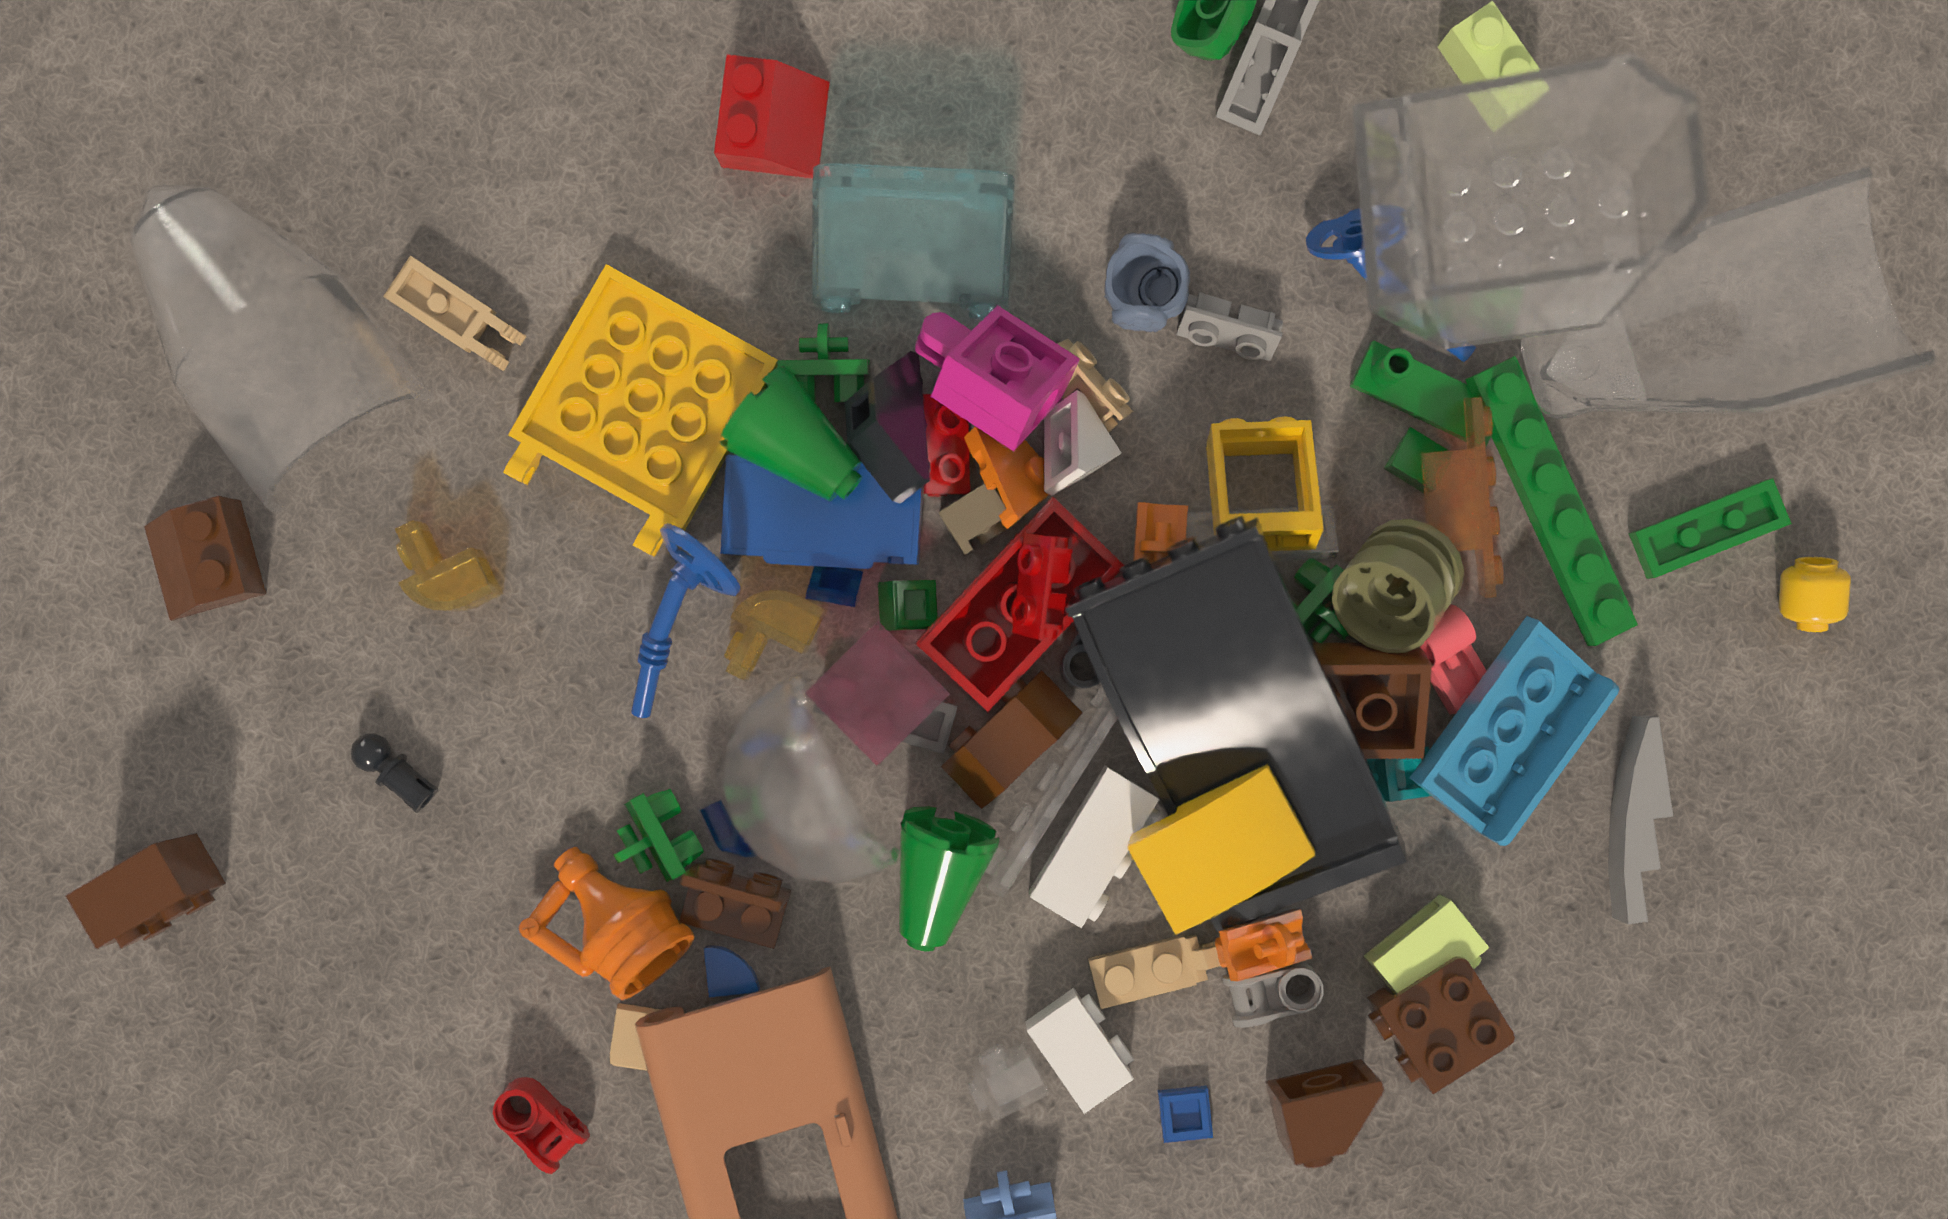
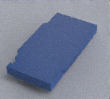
(795, 527)

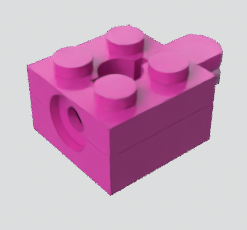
(997, 374)

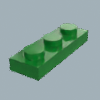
(1710, 528)

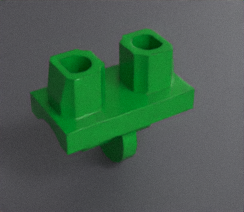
(848, 373)
(1316, 607)
(668, 855)

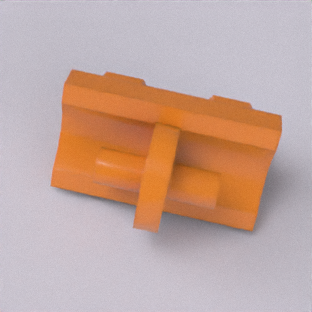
(1158, 528)
(1262, 945)

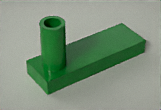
(1413, 388)

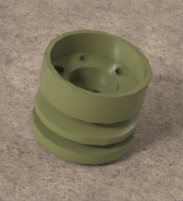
(1398, 586)

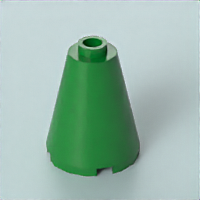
(792, 438)
(939, 872)

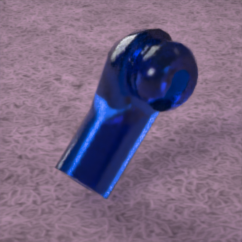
(724, 832)

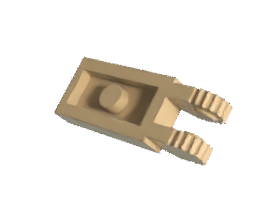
(449, 310)

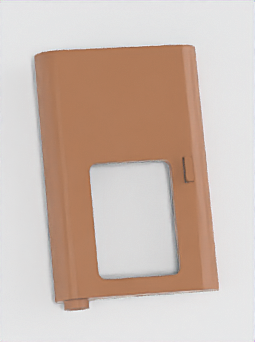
(757, 1072)

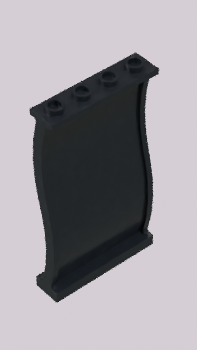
(1225, 680)

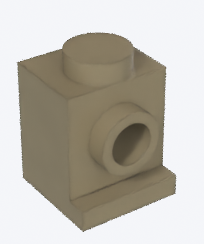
(974, 517)

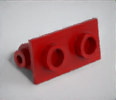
(946, 450)
(1040, 563)

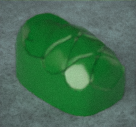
(1210, 26)

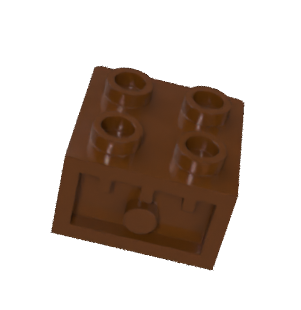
(734, 903)

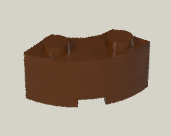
(1011, 739)

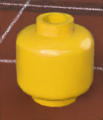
(1814, 593)

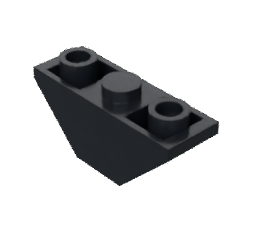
(890, 427)

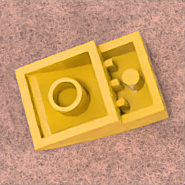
(1220, 849)

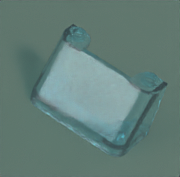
(911, 236)

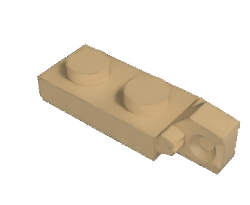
(1151, 969)

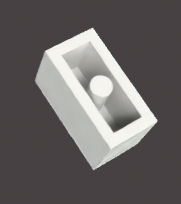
(1080, 1050)

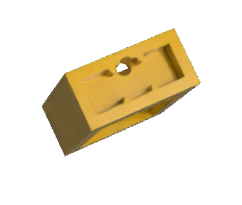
(1278, 436)

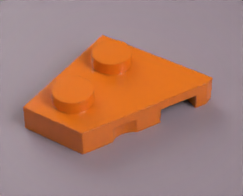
(1014, 473)

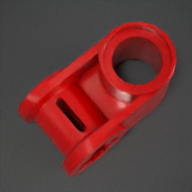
(537, 1129)

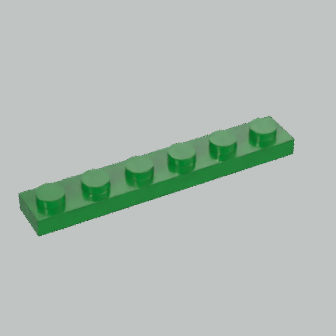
(1552, 503)

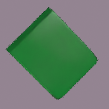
(1407, 459)
(907, 604)

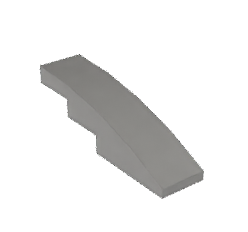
(1265, 63)
(1638, 799)

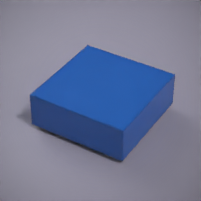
(1185, 1114)

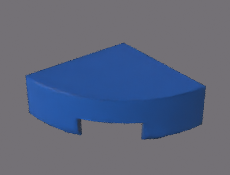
(728, 973)

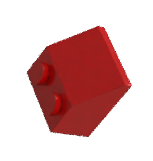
(770, 117)

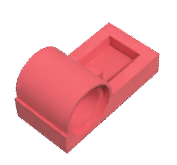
(1453, 659)

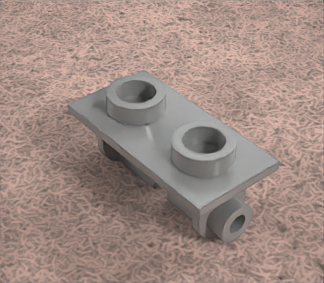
(1251, 335)

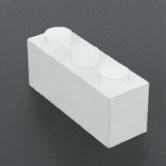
(1094, 848)

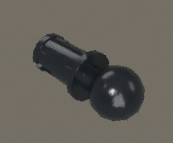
(373, 754)

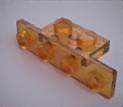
(1459, 496)

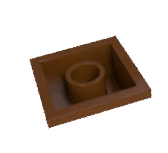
(204, 556)
(1323, 1110)

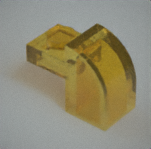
(443, 584)
(775, 616)

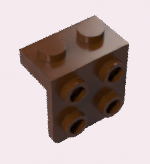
(1441, 1024)

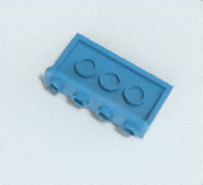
(1515, 733)

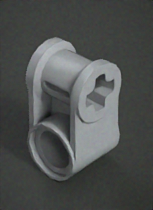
(1270, 995)

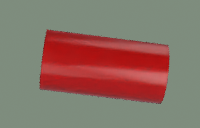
(975, 632)

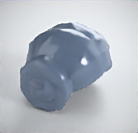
(1146, 282)

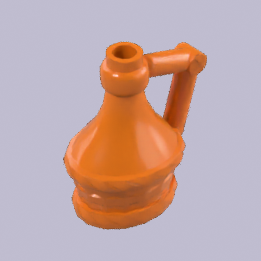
(627, 931)

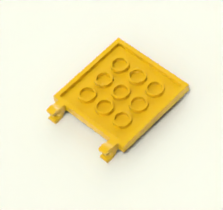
(639, 402)

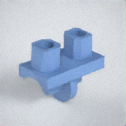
(1012, 1201)

